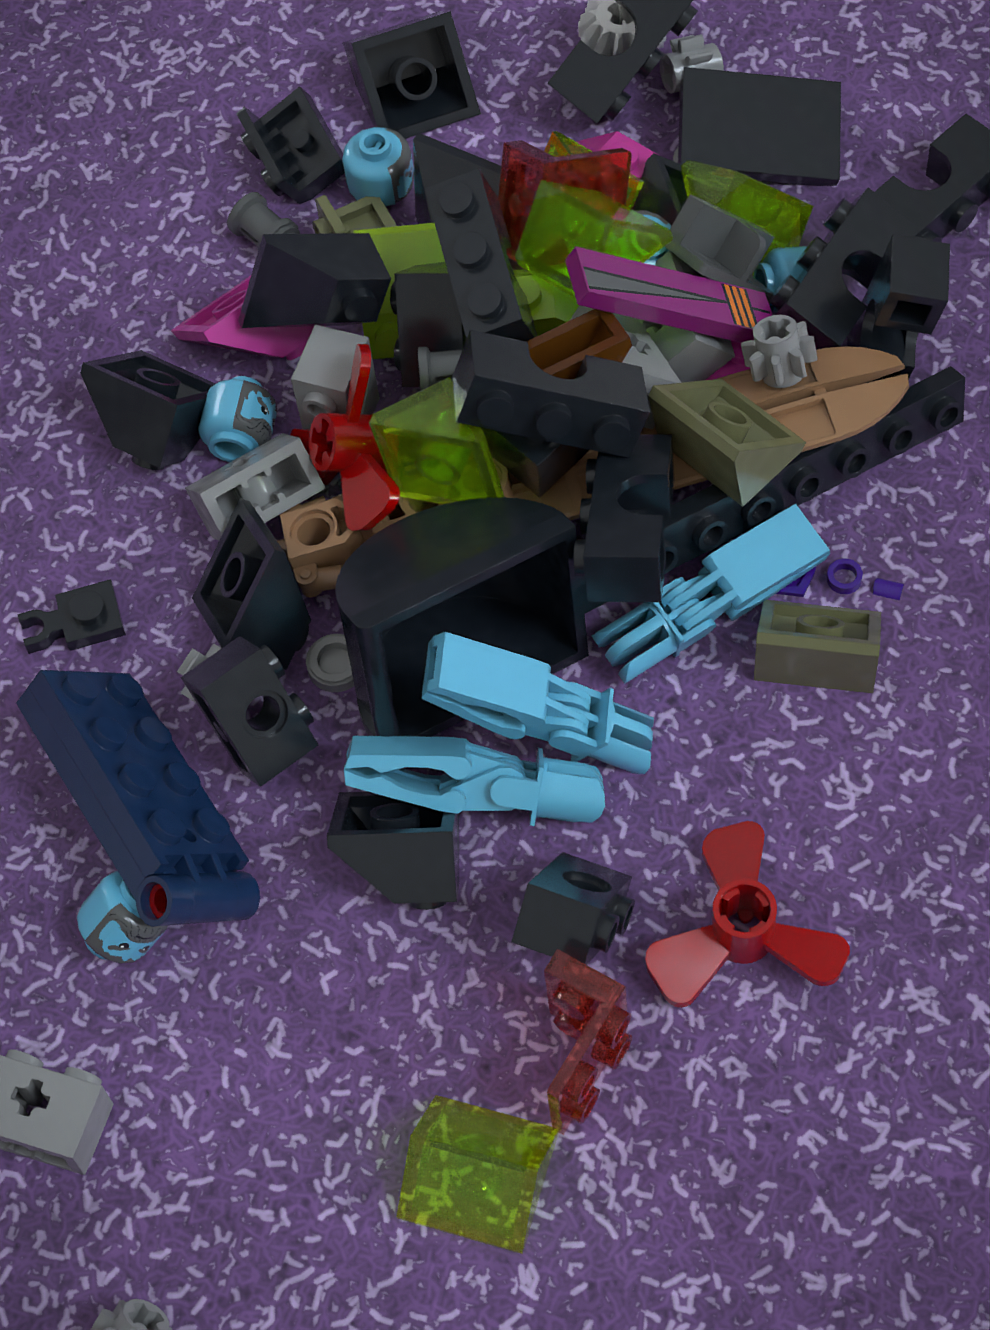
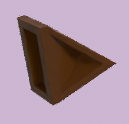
(592, 334)

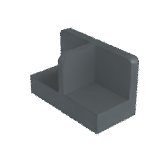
(719, 244)

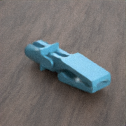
(736, 575)
(523, 698)
(474, 778)

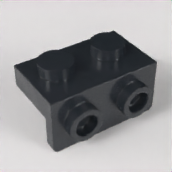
(294, 147)

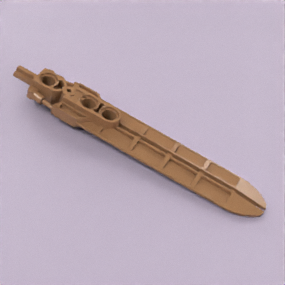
(819, 409)

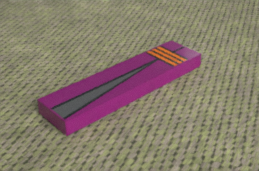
(665, 295)

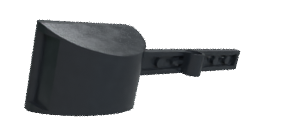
(507, 565)

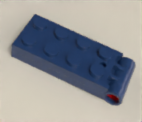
(140, 798)

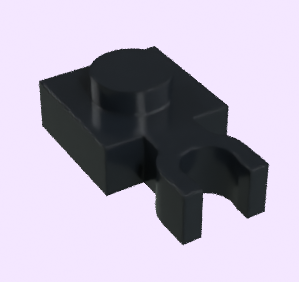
(82, 617)

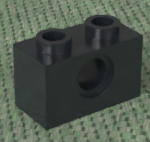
(223, 692)
(574, 909)

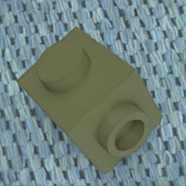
(358, 215)

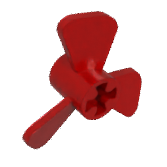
(348, 446)
(689, 960)

